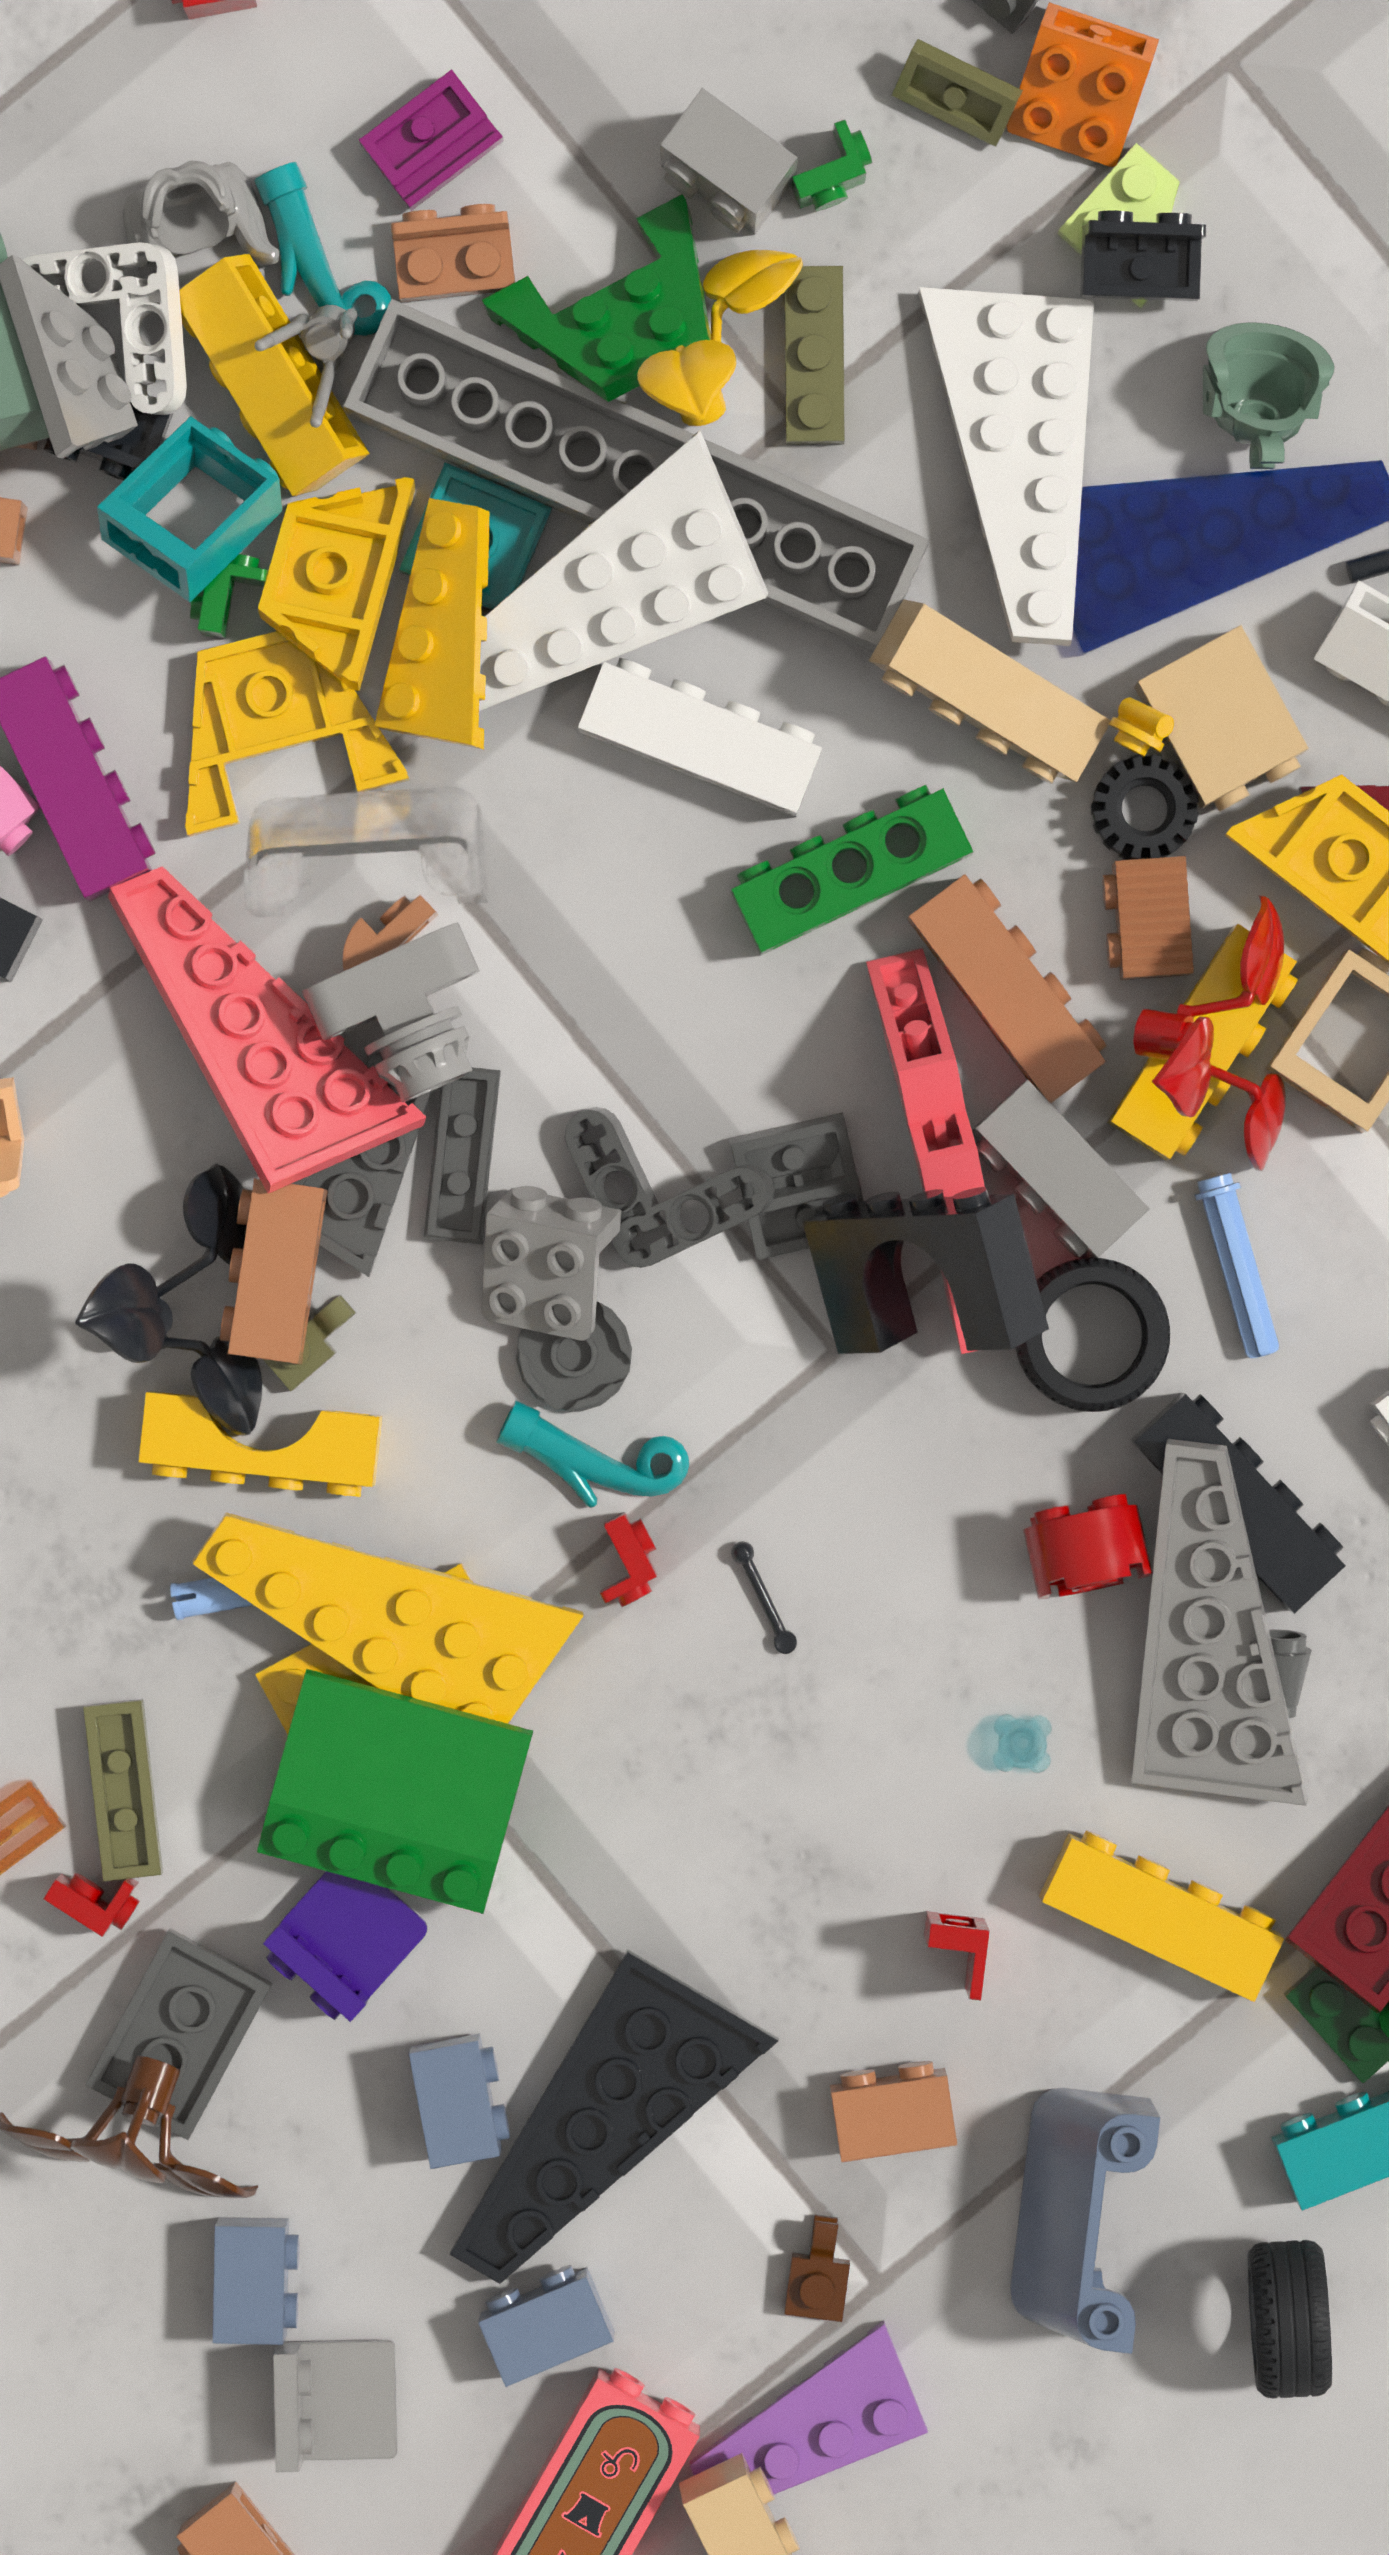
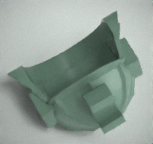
(1264, 385)

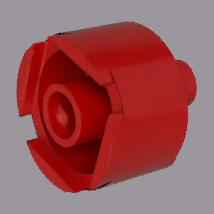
(1086, 1548)

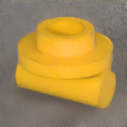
(1141, 726)

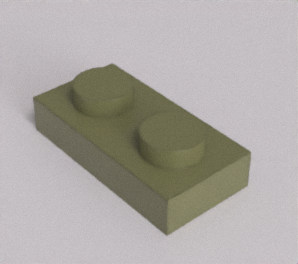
(956, 92)

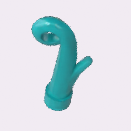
(302, 249)
(578, 1461)

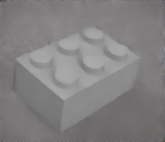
(1058, 1172)

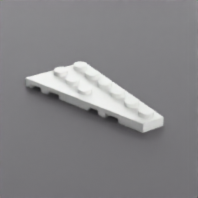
(1019, 415)
(631, 578)

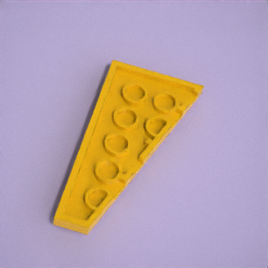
(393, 1619)

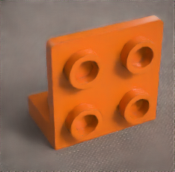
(1082, 85)

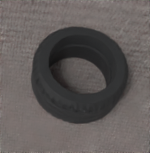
(1152, 1351)
(1289, 2319)

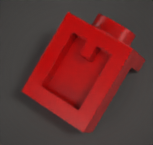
(83, 1902)

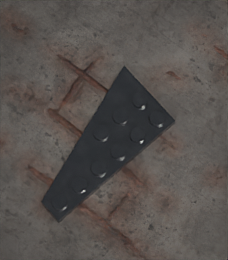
(622, 2089)

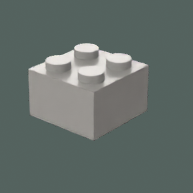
(726, 163)

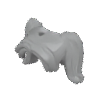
(196, 210)

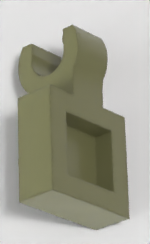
(316, 1348)

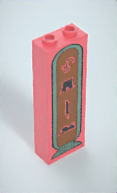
(604, 2473)

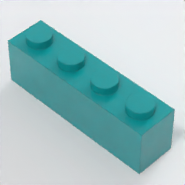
(1337, 2150)

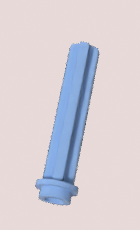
(1238, 1265)

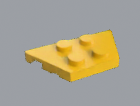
(335, 574)
(1331, 852)

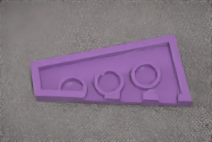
(828, 2420)

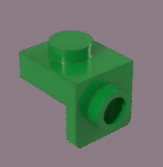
(828, 183)
(214, 601)

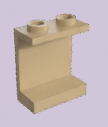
(1225, 718)

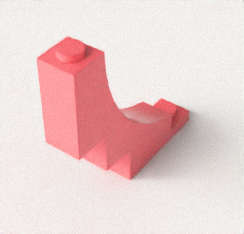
(926, 1081)

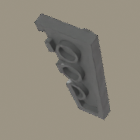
(363, 1194)

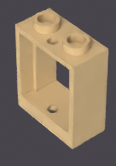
(1311, 1081)

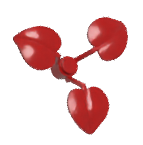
(1189, 1043)

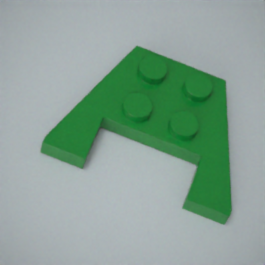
(622, 325)

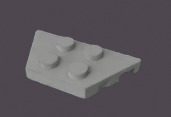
(68, 362)

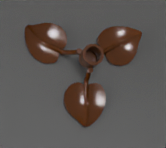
(145, 2099)

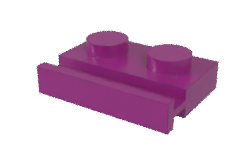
(431, 140)

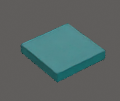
(514, 528)

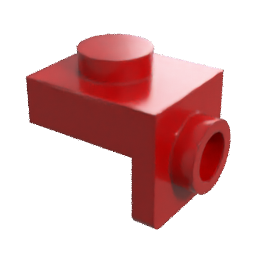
(632, 1545)

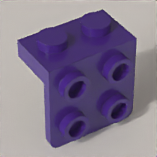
(344, 1941)

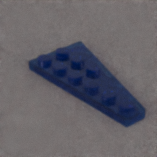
(1187, 540)

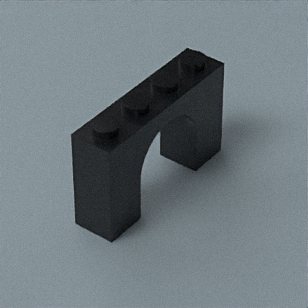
(969, 1236)

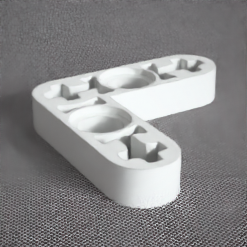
(137, 300)

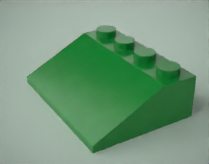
(394, 1791)

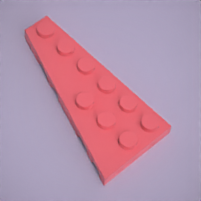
(281, 1086)

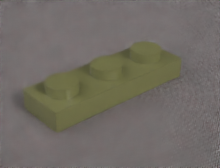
(815, 357)
(123, 1790)

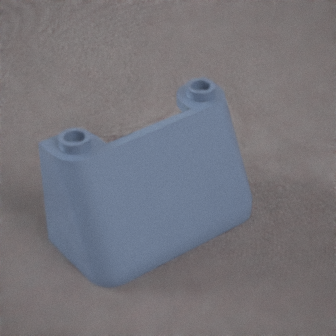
(1067, 2156)

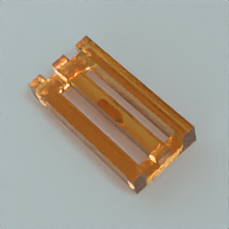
(43, 1808)

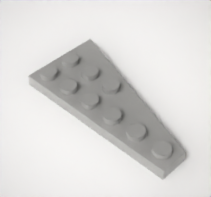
(1210, 1672)

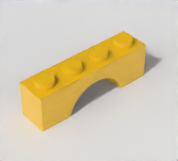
(184, 1435)

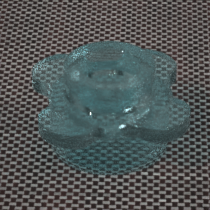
(1032, 1756)

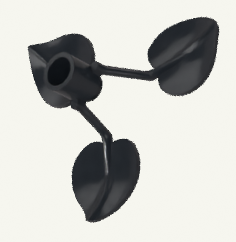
(134, 1320)

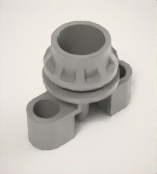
(418, 1046)

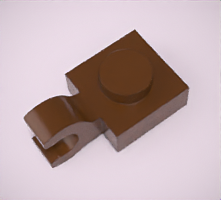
(818, 2279)

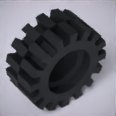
(1150, 772)

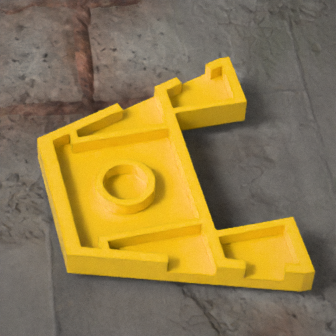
(267, 699)

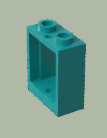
(157, 550)

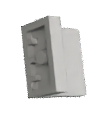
(334, 2401)

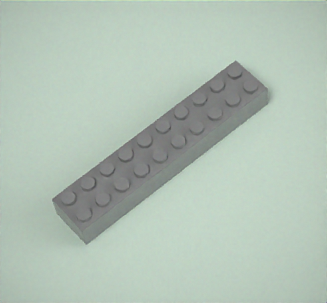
(587, 453)

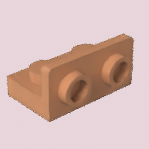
(452, 253)

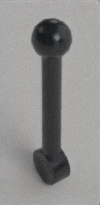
(784, 1640)

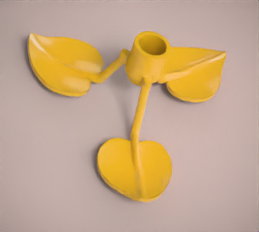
(693, 376)

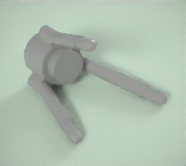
(325, 338)

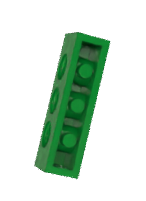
(940, 846)

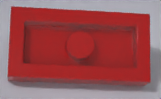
(965, 1935)

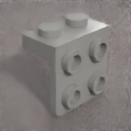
(545, 1261)

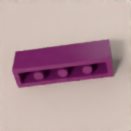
(69, 780)

